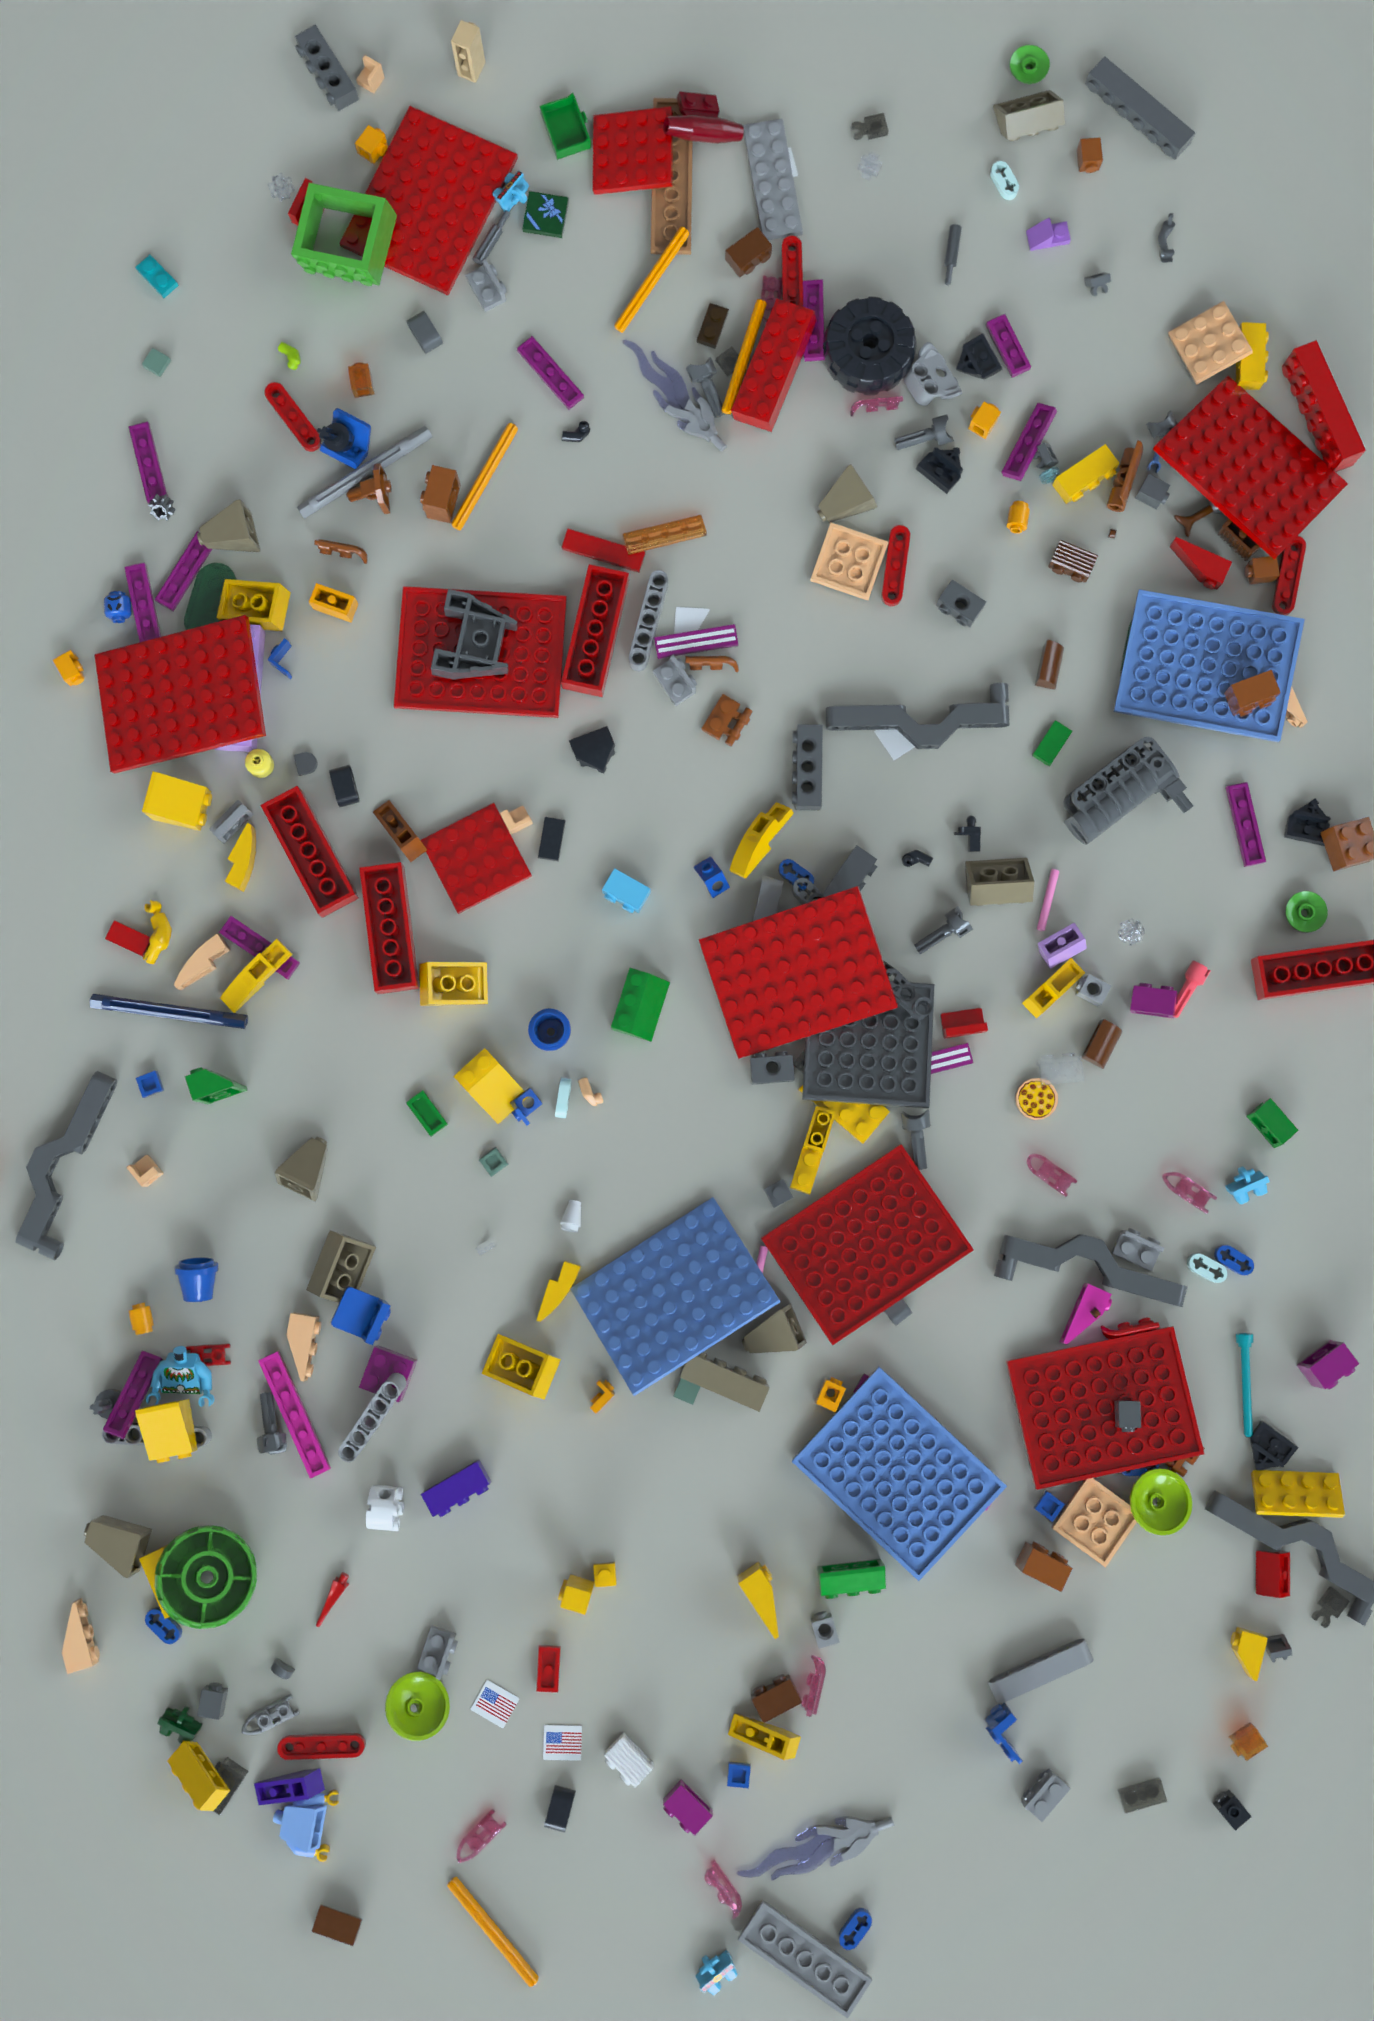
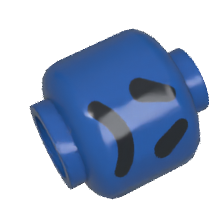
(117, 606)

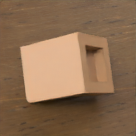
(371, 75)
(516, 819)
(145, 1171)

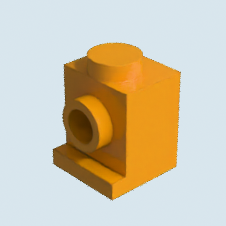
(70, 668)
(830, 1402)

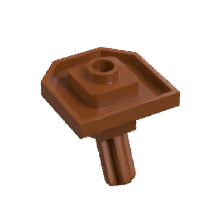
(373, 489)

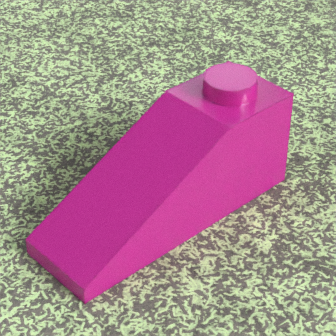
(1080, 1318)

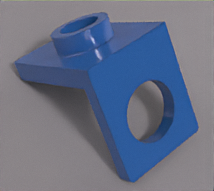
(277, 654)
(711, 873)
(520, 1111)

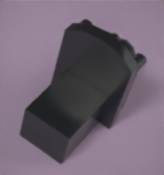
(972, 832)

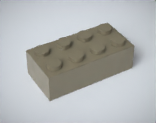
(726, 1381)

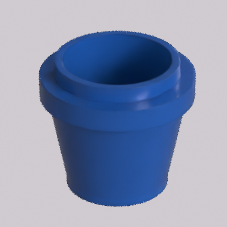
(542, 1022)
(197, 1278)

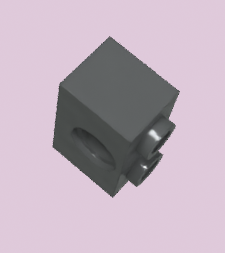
(958, 593)
(761, 1076)

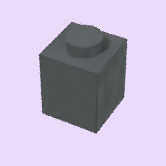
(1153, 492)
(778, 1193)
(1127, 1415)
(212, 1701)

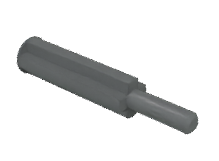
(490, 240)
(952, 251)

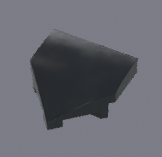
(978, 359)
(942, 468)
(594, 749)
(1307, 824)
(1270, 1447)

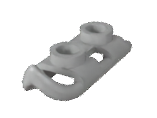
(265, 1719)

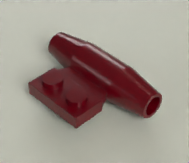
(701, 121)

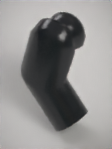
(578, 435)
(915, 857)

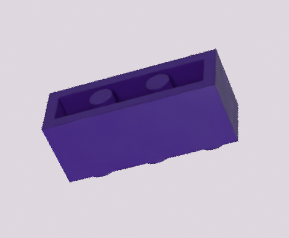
(456, 1489)

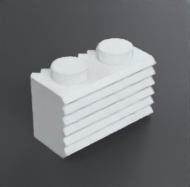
(628, 1760)

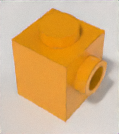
(371, 144)
(984, 419)

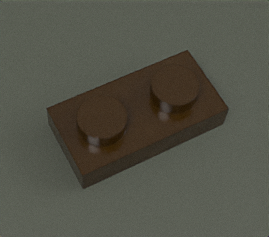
(712, 325)

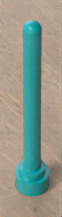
(1244, 1341)

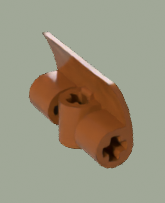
(1128, 469)

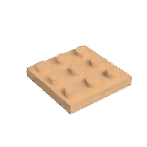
(1210, 342)
(849, 561)
(1095, 1521)

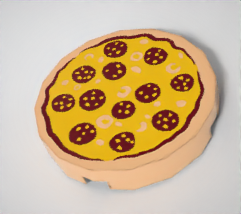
(1036, 1100)

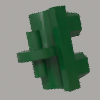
(180, 1723)

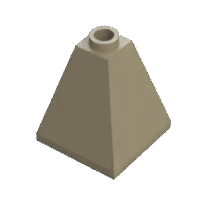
(846, 498)
(230, 530)
(304, 1169)
(776, 1334)

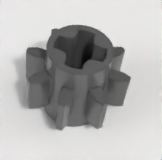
(161, 507)

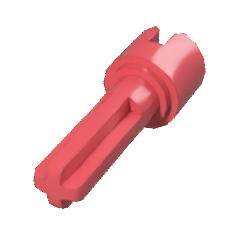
(1194, 976)

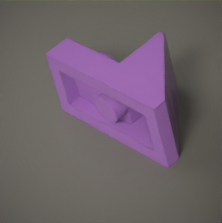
(1048, 235)

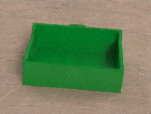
(566, 126)

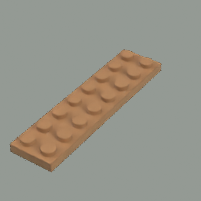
(673, 205)

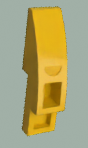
(756, 839)
(254, 975)
(812, 1150)

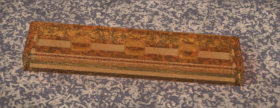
(664, 534)

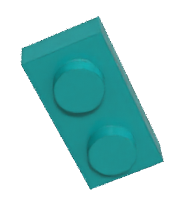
(156, 276)

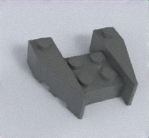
(478, 639)

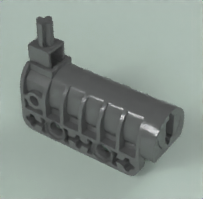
(1148, 775)

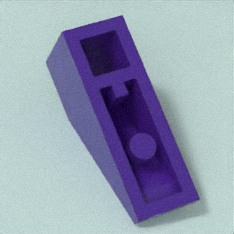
(290, 1787)

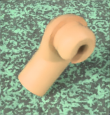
(587, 1093)

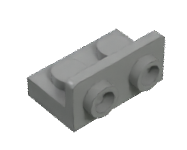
(486, 286)
(675, 680)
(230, 821)
(1137, 1249)
(436, 1652)
(1045, 1794)

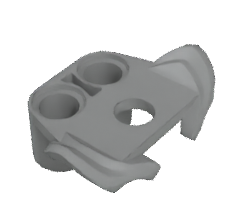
(923, 380)

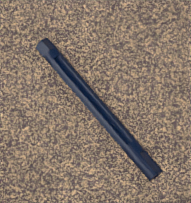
(169, 1011)

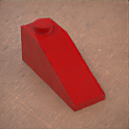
(1204, 565)

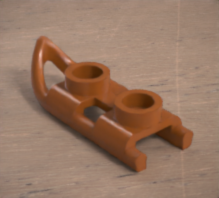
(345, 550)
(714, 662)

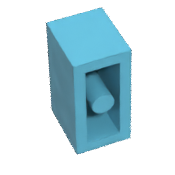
(625, 891)

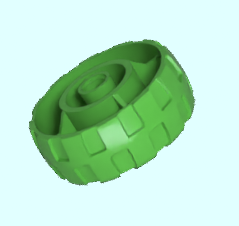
(180, 1571)

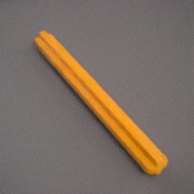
(651, 279)
(744, 356)
(484, 476)
(493, 1931)

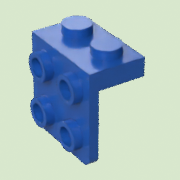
(361, 433)
(361, 1314)
(998, 1721)

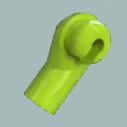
(292, 355)

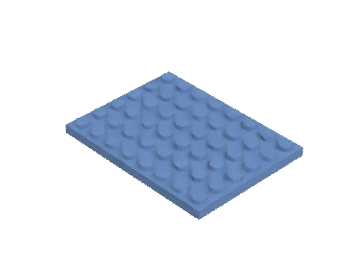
(1191, 652)
(674, 1296)
(899, 1473)

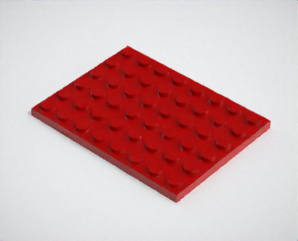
(442, 197)
(1250, 466)
(531, 653)
(180, 694)
(798, 972)
(867, 1244)
(1070, 1407)

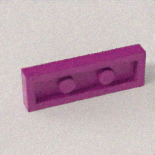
(1008, 345)

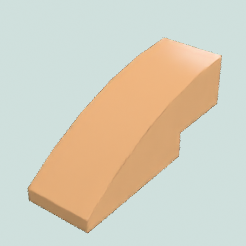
(201, 961)

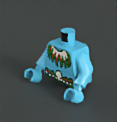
(182, 1374)

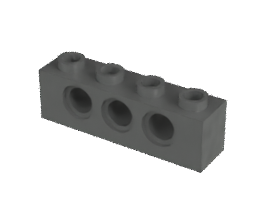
(313, 41)
(812, 735)

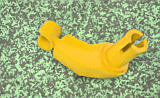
(162, 932)

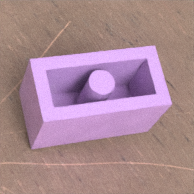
(1062, 945)

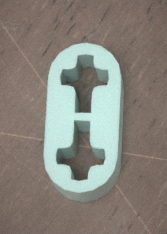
(1007, 180)
(563, 1097)
(1209, 1263)

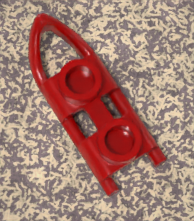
(1126, 1329)
(217, 1354)

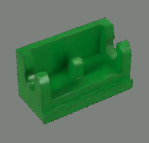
(1272, 1123)

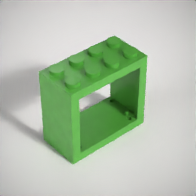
(383, 221)

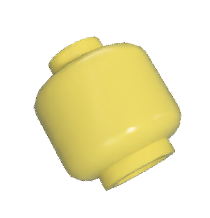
(260, 769)

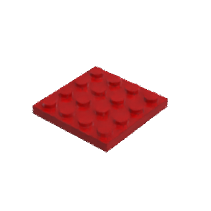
(632, 151)
(476, 858)

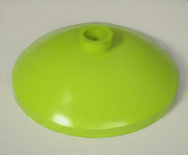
(1172, 1505)
(430, 1700)

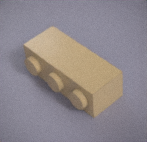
(468, 51)

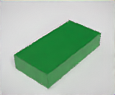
(1052, 743)
(427, 1113)

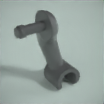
(1167, 227)

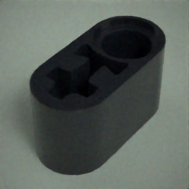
(344, 786)
(559, 1808)

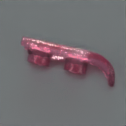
(772, 285)
(872, 404)
(1047, 1170)
(1184, 1187)
(815, 1681)
(476, 1840)
(725, 1892)

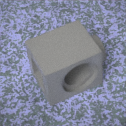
(1101, 989)
(828, 1638)

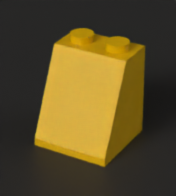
(176, 801)
(167, 1430)

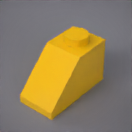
(1249, 1650)

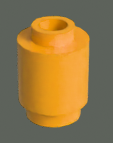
(1018, 517)
(141, 1318)

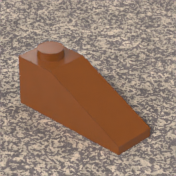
(400, 831)

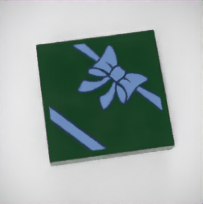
(545, 214)

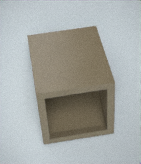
(118, 1543)

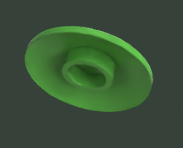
(1031, 57)
(1316, 911)

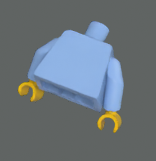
(303, 1825)

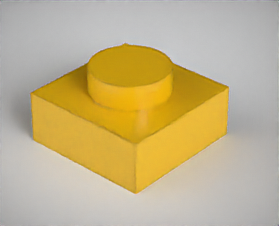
(605, 1574)

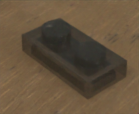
(1142, 1795)

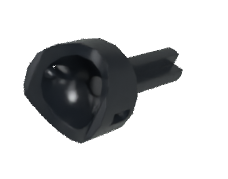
(337, 437)

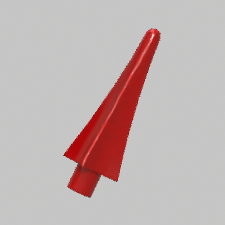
(337, 1588)

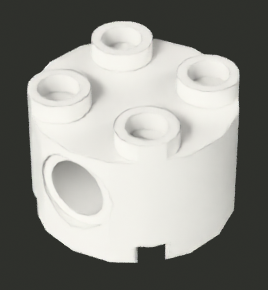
(384, 1507)

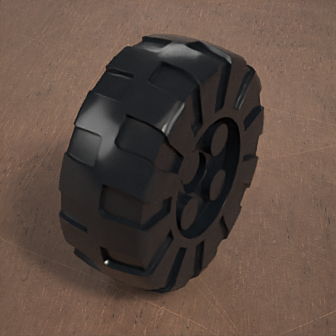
(864, 326)

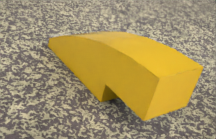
(243, 859)
(1053, 988)
(558, 1290)

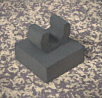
(1098, 280)
(1047, 455)
(1278, 1647)

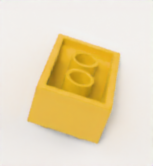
(260, 601)
(453, 983)
(490, 1085)
(521, 1366)
(758, 1589)

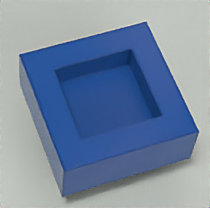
(149, 1084)
(1049, 1506)
(738, 1775)

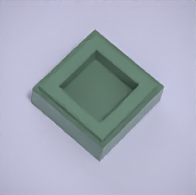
(156, 362)
(493, 1162)
(686, 1391)

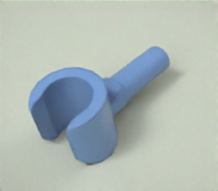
(1155, 461)

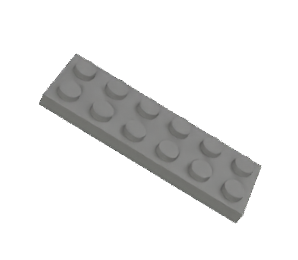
(772, 179)
(805, 1959)

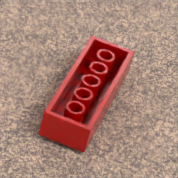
(774, 365)
(1323, 407)
(595, 630)
(309, 851)
(389, 928)
(1314, 970)

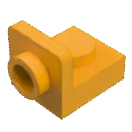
(600, 1400)

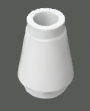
(572, 1217)

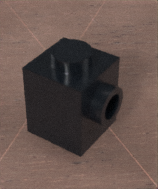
(1231, 1809)

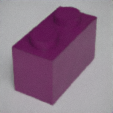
(1154, 1001)
(687, 1808)

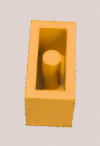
(333, 602)

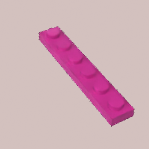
(294, 1414)

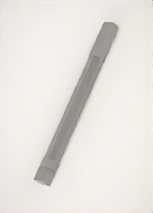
(364, 472)

